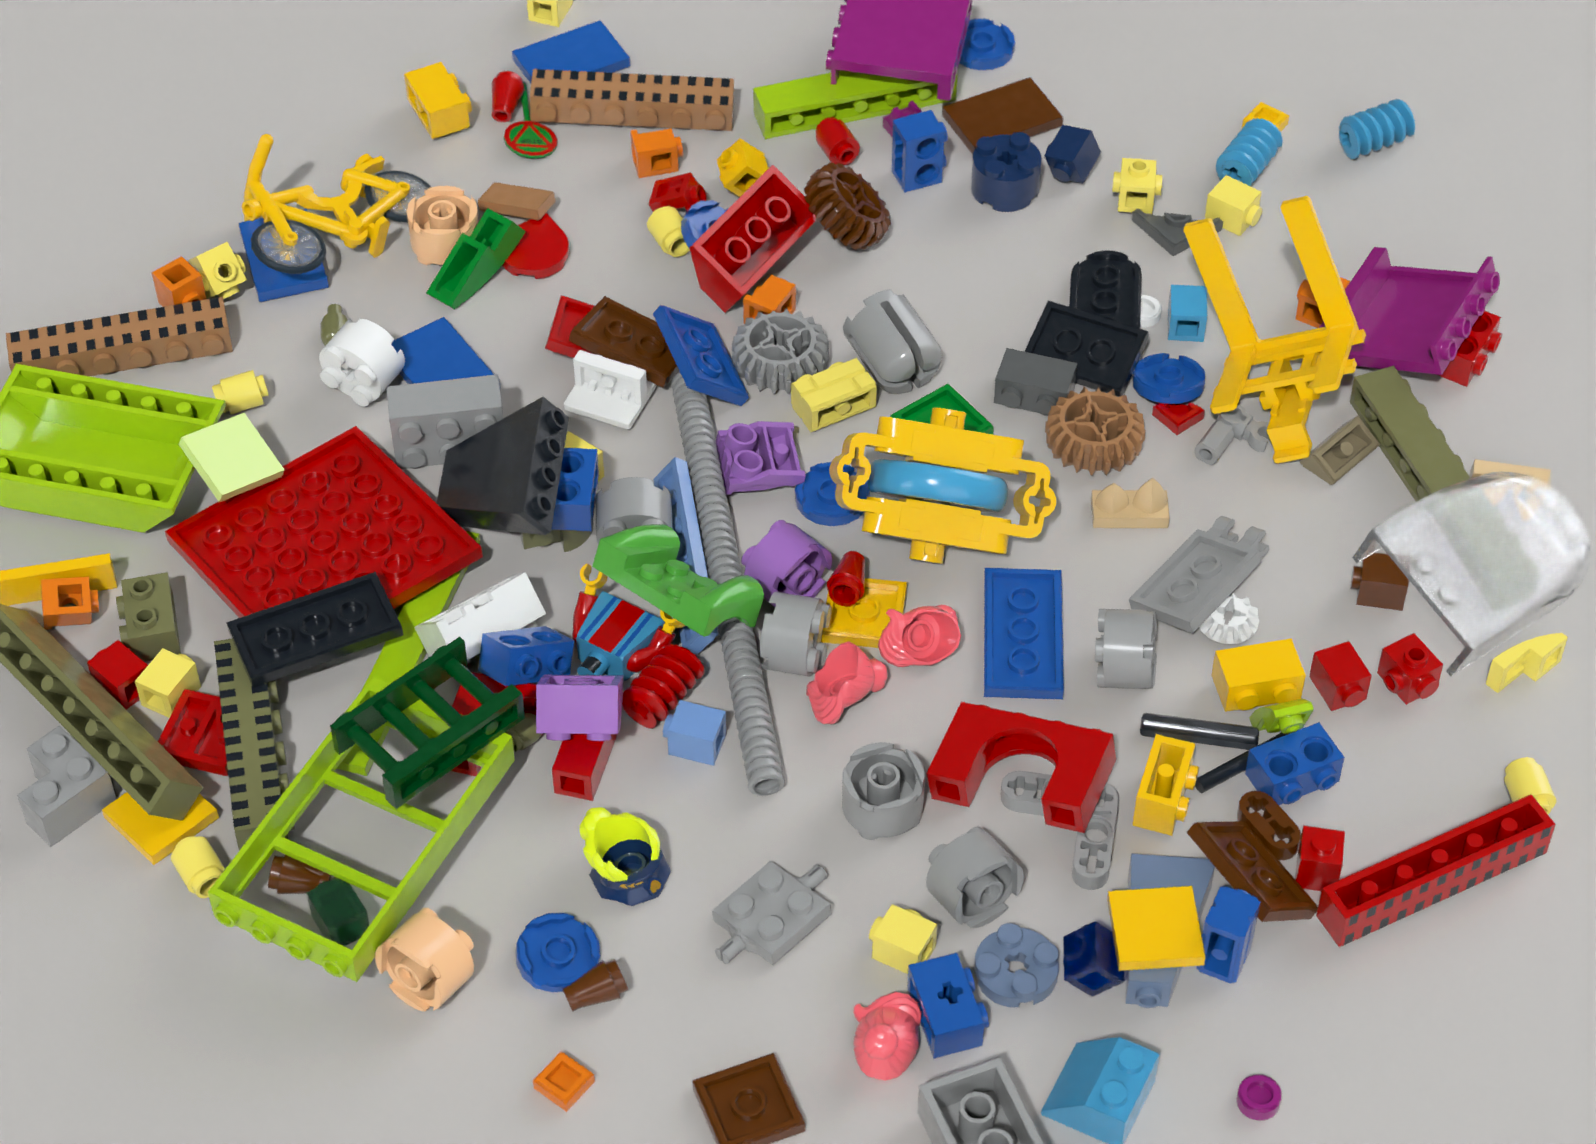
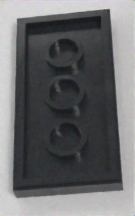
(314, 629)

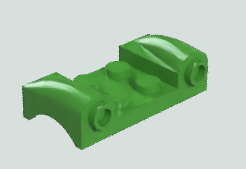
(647, 565)

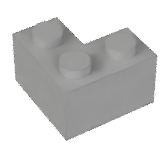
(68, 787)

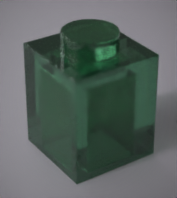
(338, 911)

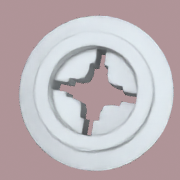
(1239, 629)

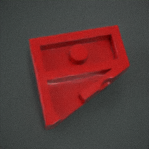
(196, 733)

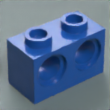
(918, 150)
(576, 490)
(525, 655)
(1295, 764)

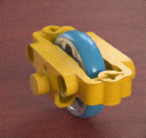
(941, 485)

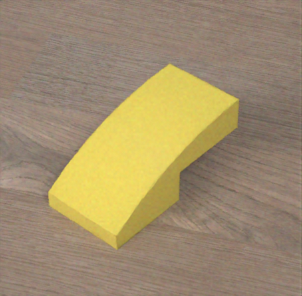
(1529, 657)

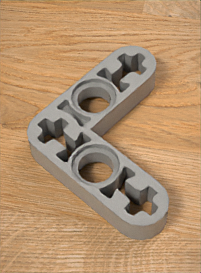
(1102, 819)

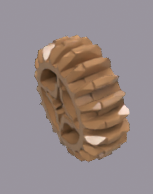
(1095, 431)

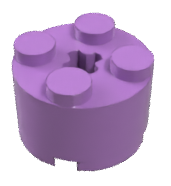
(787, 562)

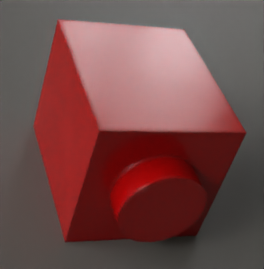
(116, 671)
(1340, 676)
(1319, 857)

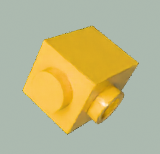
(741, 166)

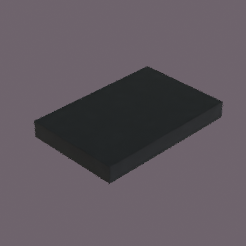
(1100, 346)

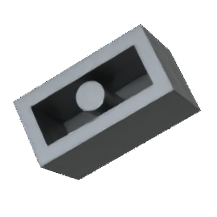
(1033, 381)

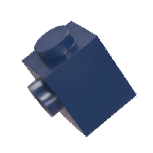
(1072, 154)

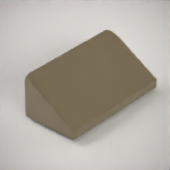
(1341, 451)

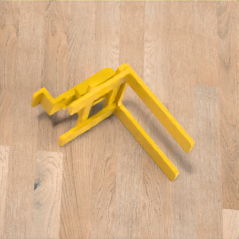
(1322, 349)

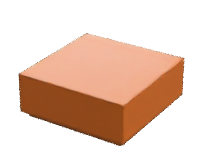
(563, 1081)

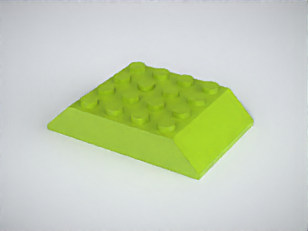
(96, 447)

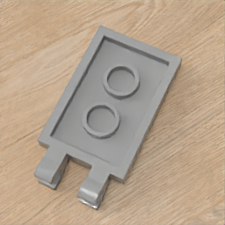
(1200, 575)

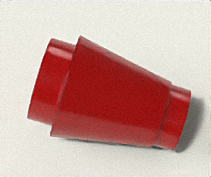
(506, 93)
(848, 580)

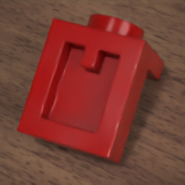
(676, 192)

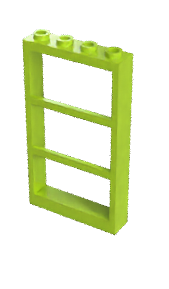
(271, 834)

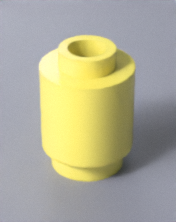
(666, 229)
(241, 391)
(1528, 778)
(197, 864)

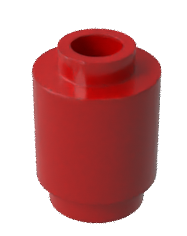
(837, 141)

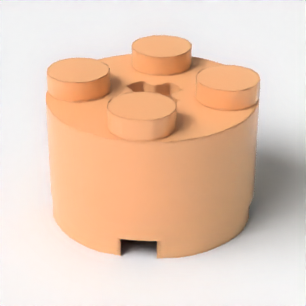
(439, 221)
(426, 960)

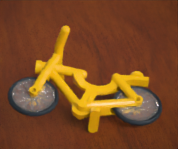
(286, 238)

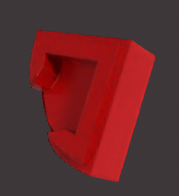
(1178, 416)

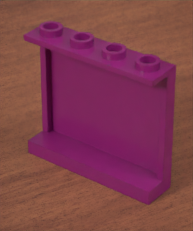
(901, 40)
(1415, 314)

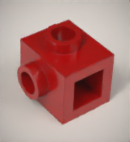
(1410, 669)

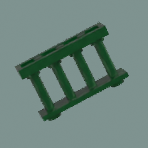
(433, 755)

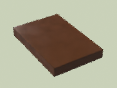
(1003, 112)
(626, 338)
(1253, 868)

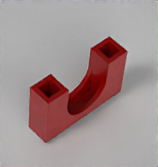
(986, 735)
(578, 761)

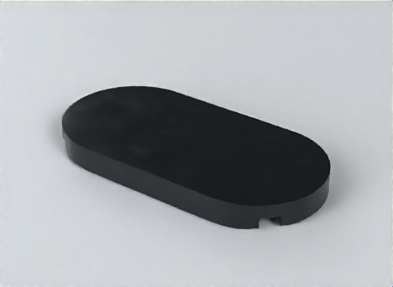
(1108, 287)

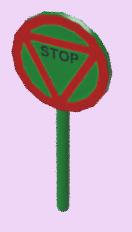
(529, 137)

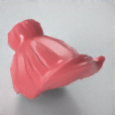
(920, 636)
(844, 681)
(887, 1035)

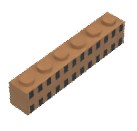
(631, 99)
(125, 339)

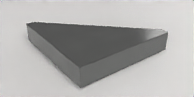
(1168, 229)

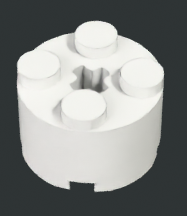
(360, 361)

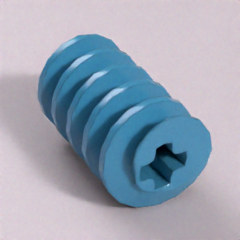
(1376, 128)
(1250, 151)

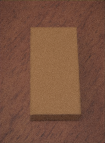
(517, 200)

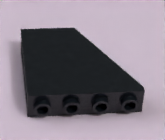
(507, 472)

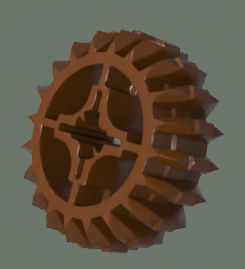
(847, 206)

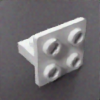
(608, 390)

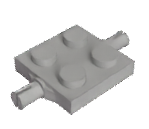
(771, 913)

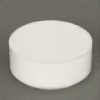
(1150, 311)

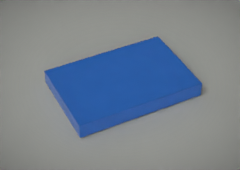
(580, 49)
(276, 284)
(438, 354)
(700, 355)

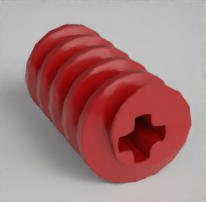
(661, 685)

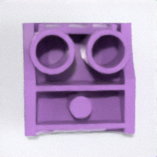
(758, 456)

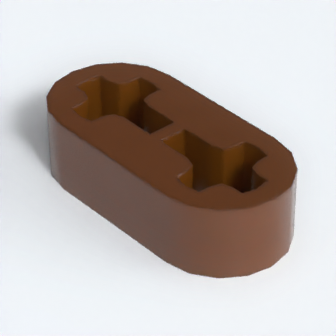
(1273, 823)

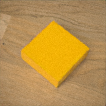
(1266, 112)

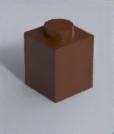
(1379, 583)

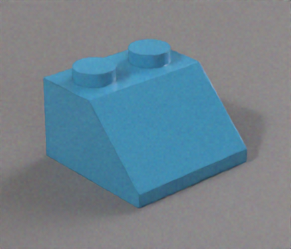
(1103, 1088)

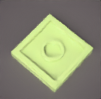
(231, 457)

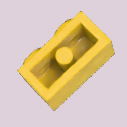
(437, 100)
(1258, 675)
(1163, 785)

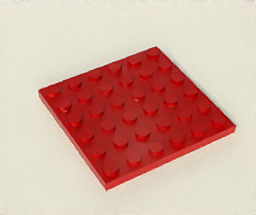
(323, 524)

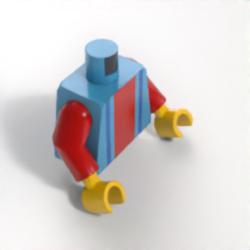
(615, 634)

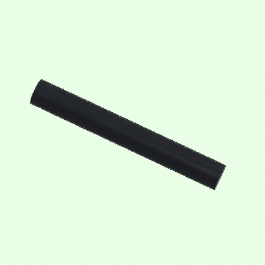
(1226, 770)

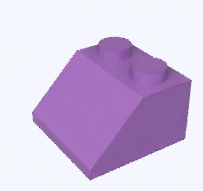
(579, 706)

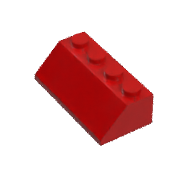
(750, 238)

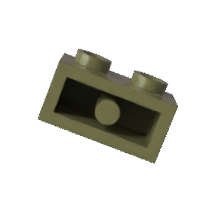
(149, 616)

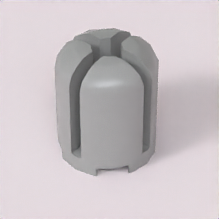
(893, 342)

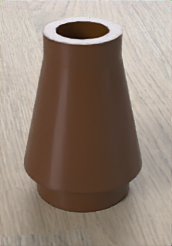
(294, 876)
(596, 986)

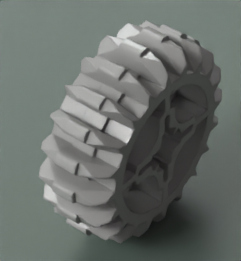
(779, 349)

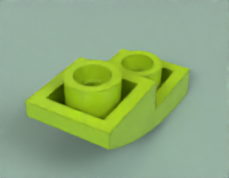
(1283, 716)

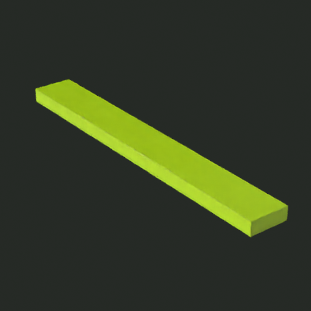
(405, 652)

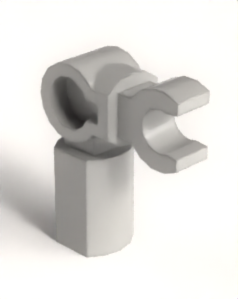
(1229, 426)

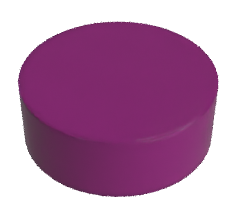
(1259, 1097)

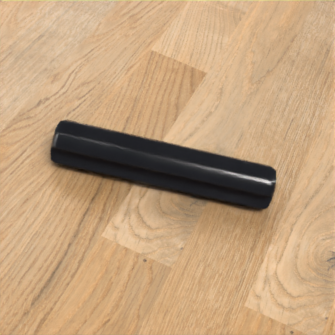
(1200, 731)

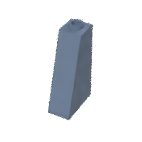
(1156, 986)

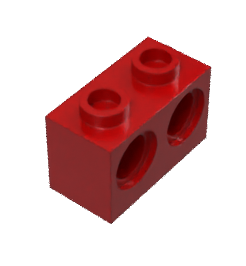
(1473, 352)

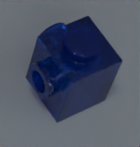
(1091, 959)

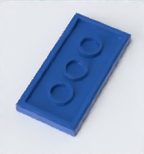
(1023, 633)

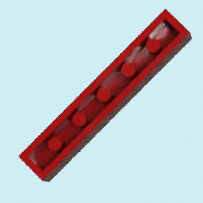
(1435, 870)

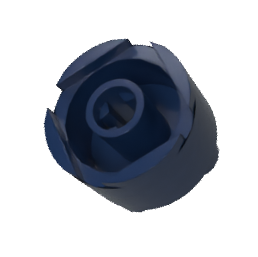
(1006, 171)

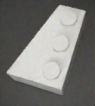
(501, 607)

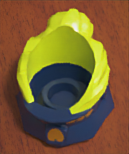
(623, 856)

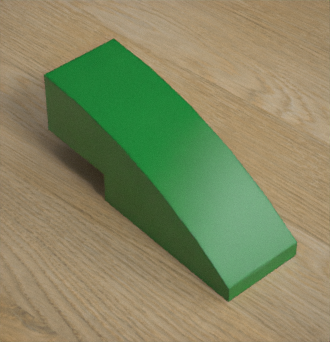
(475, 259)

